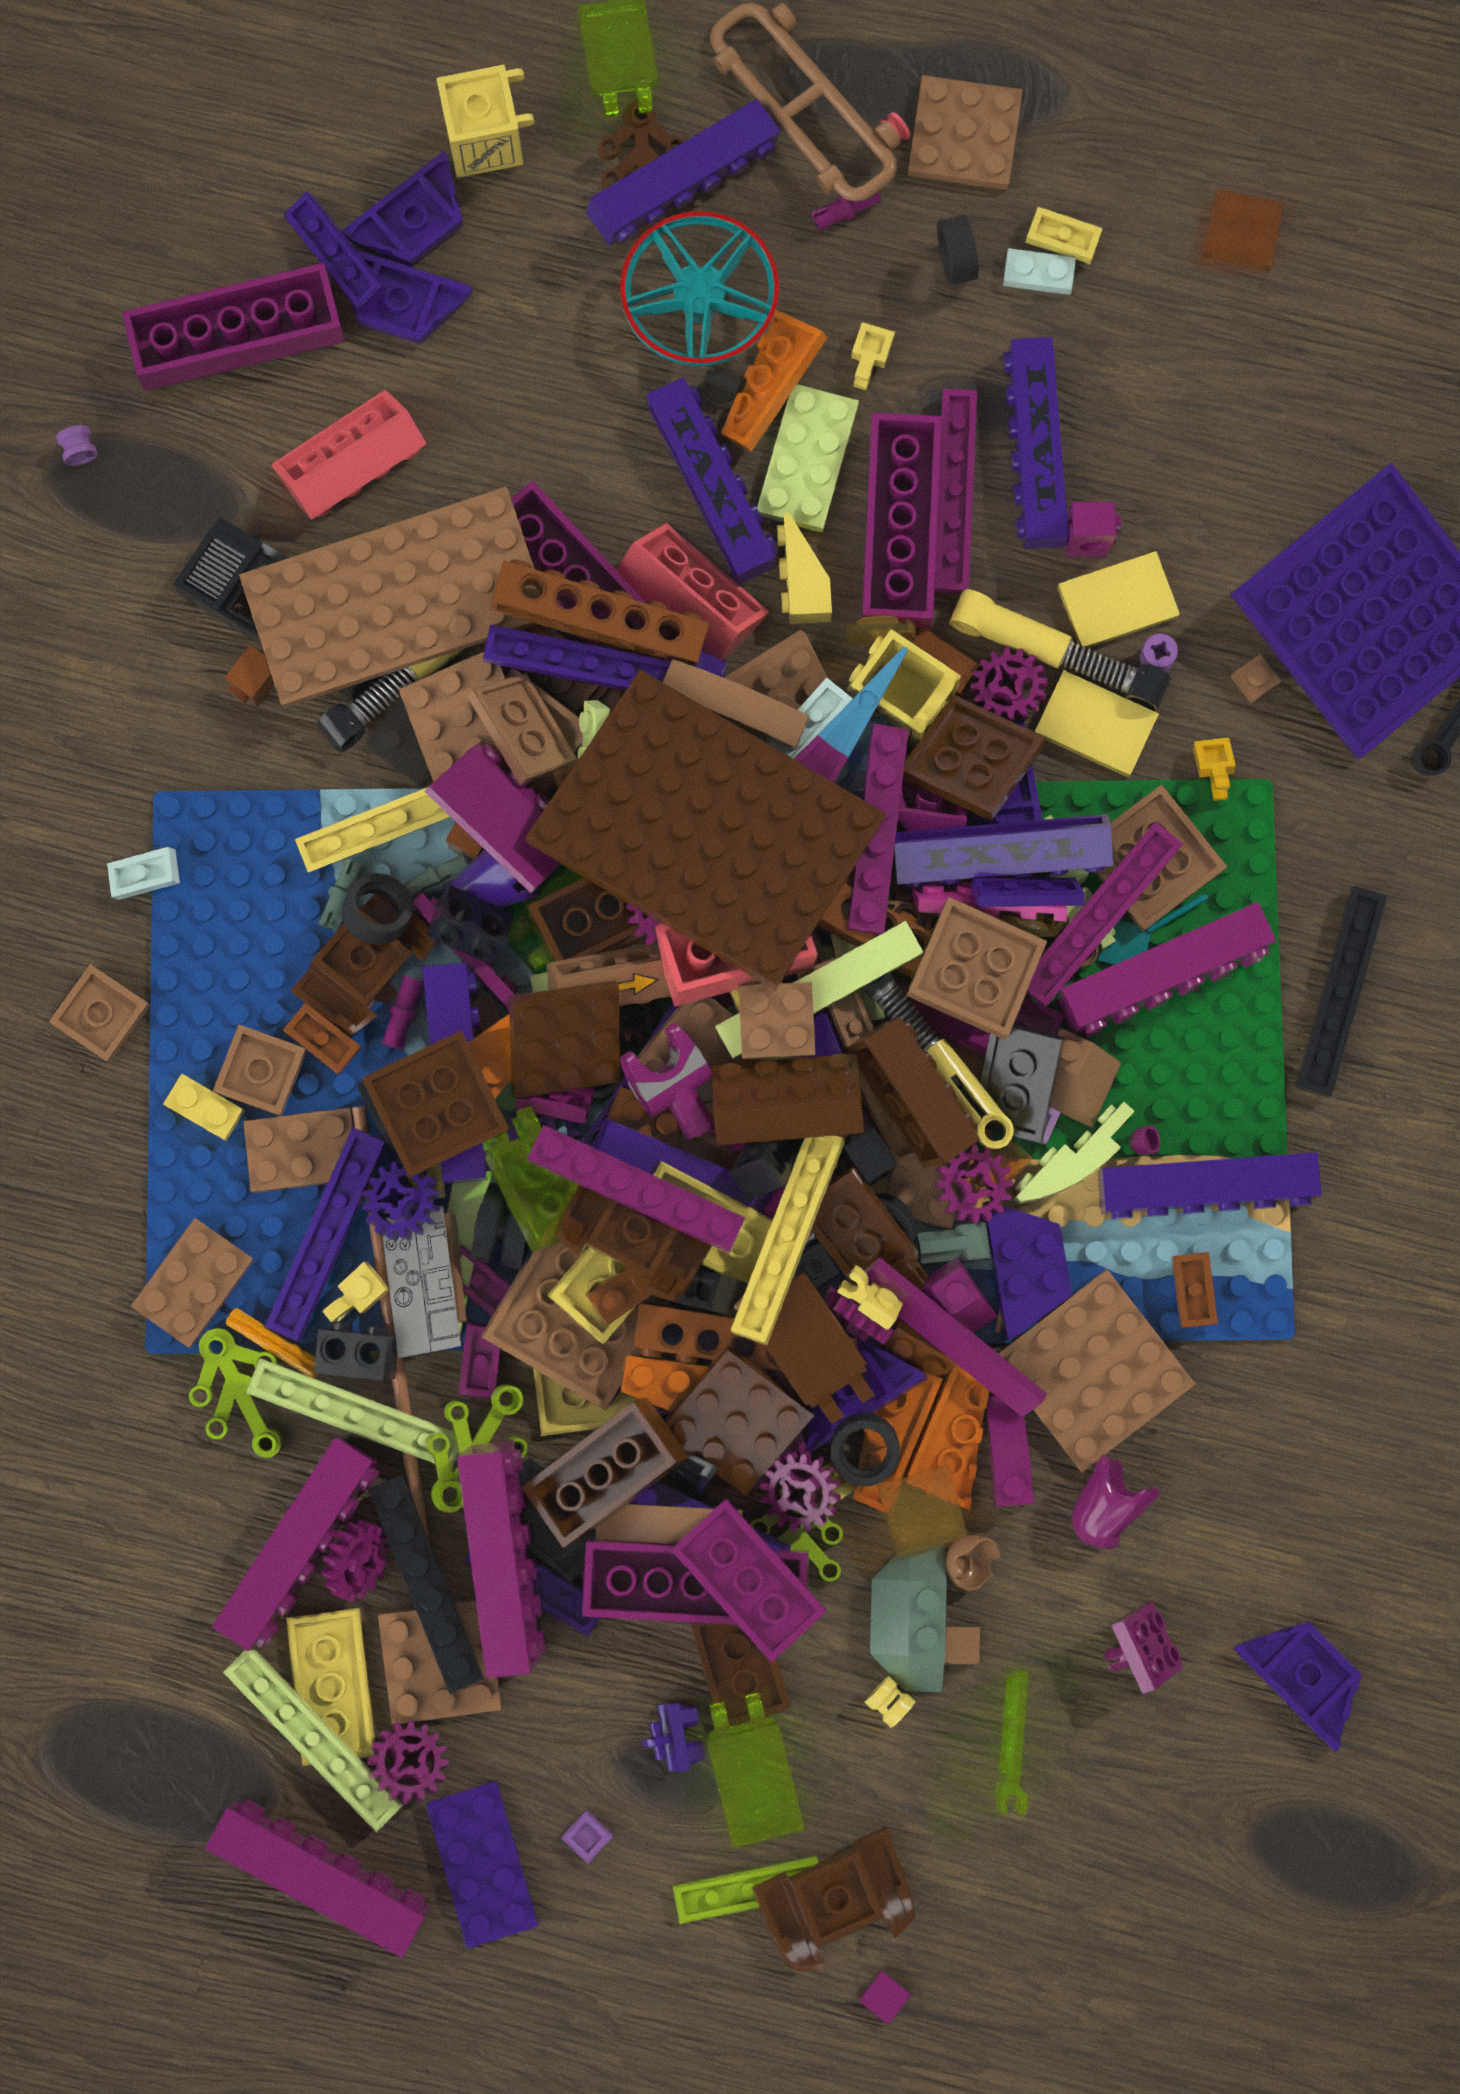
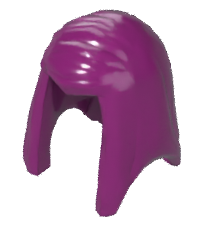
(1107, 1506)

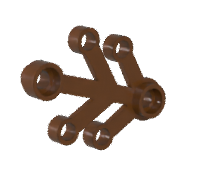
(641, 153)

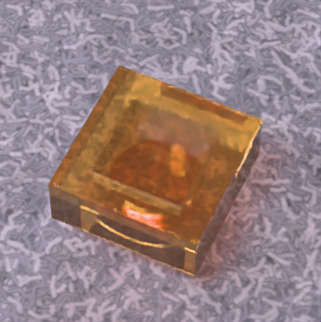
(1013, 1157)

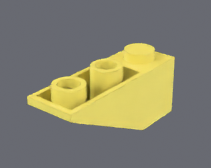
(807, 581)

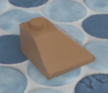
(1082, 1079)

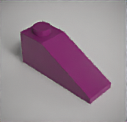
(1008, 1455)

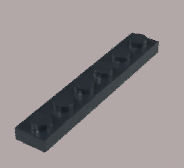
(1341, 992)
(426, 1585)

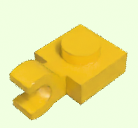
(1215, 760)

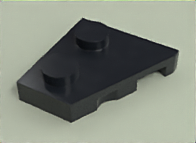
(692, 1475)

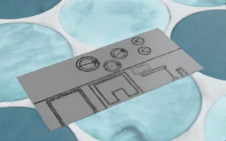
(422, 1290)

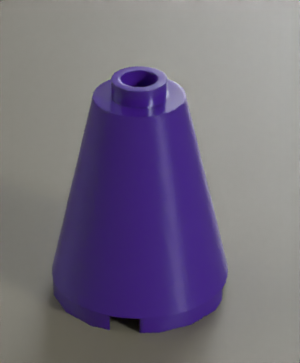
(492, 882)

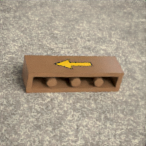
(635, 970)

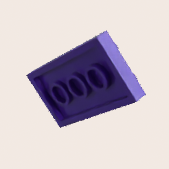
(482, 1864)

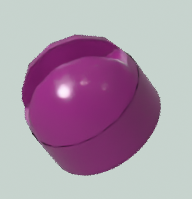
(1145, 1140)

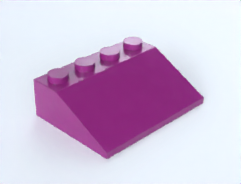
(495, 811)

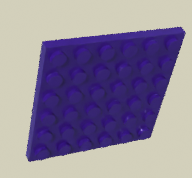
(1364, 610)

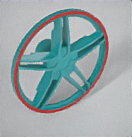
(699, 289)

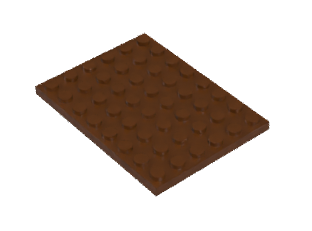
(706, 829)

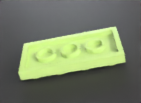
(807, 457)

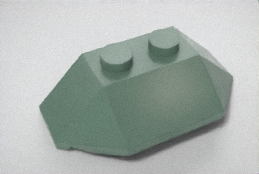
(911, 1619)

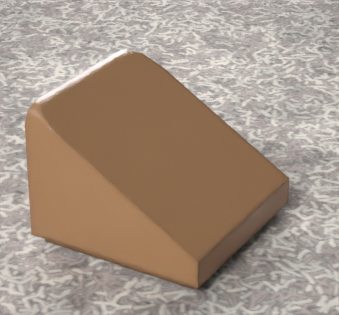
(962, 1645)

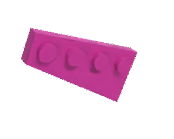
(932, 896)

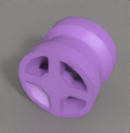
(76, 445)
(1156, 658)

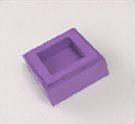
(587, 1836)

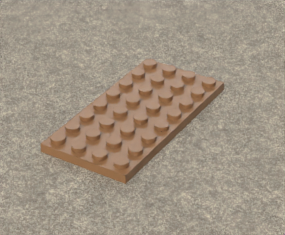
(386, 597)
(550, 1339)

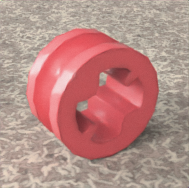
(899, 126)

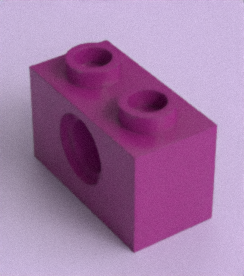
(1092, 529)

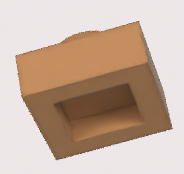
(1255, 679)

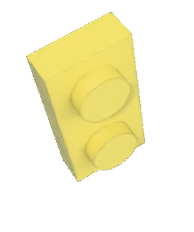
(1063, 235)
(204, 1107)

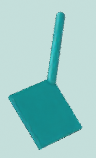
(1132, 941)

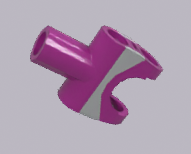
(673, 1084)

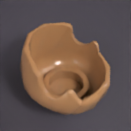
(970, 1561)

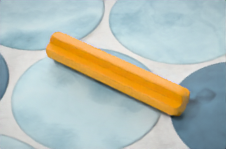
(272, 1342)

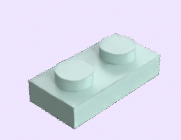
(1039, 271)
(143, 873)

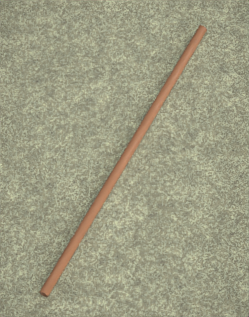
(399, 1383)

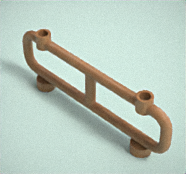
(778, 24)

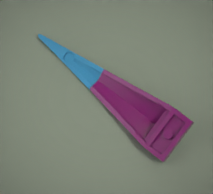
(834, 744)

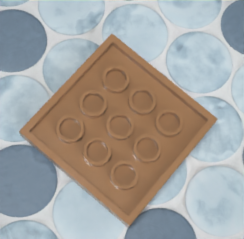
(1099, 1369)

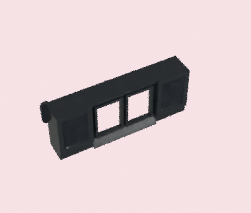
(215, 586)

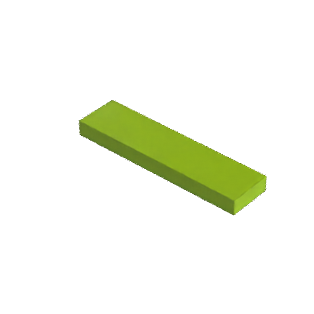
(729, 1891)

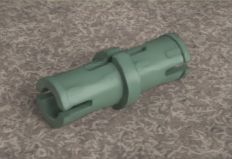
(436, 878)
(333, 911)

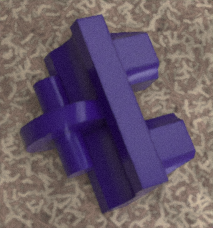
(669, 1737)

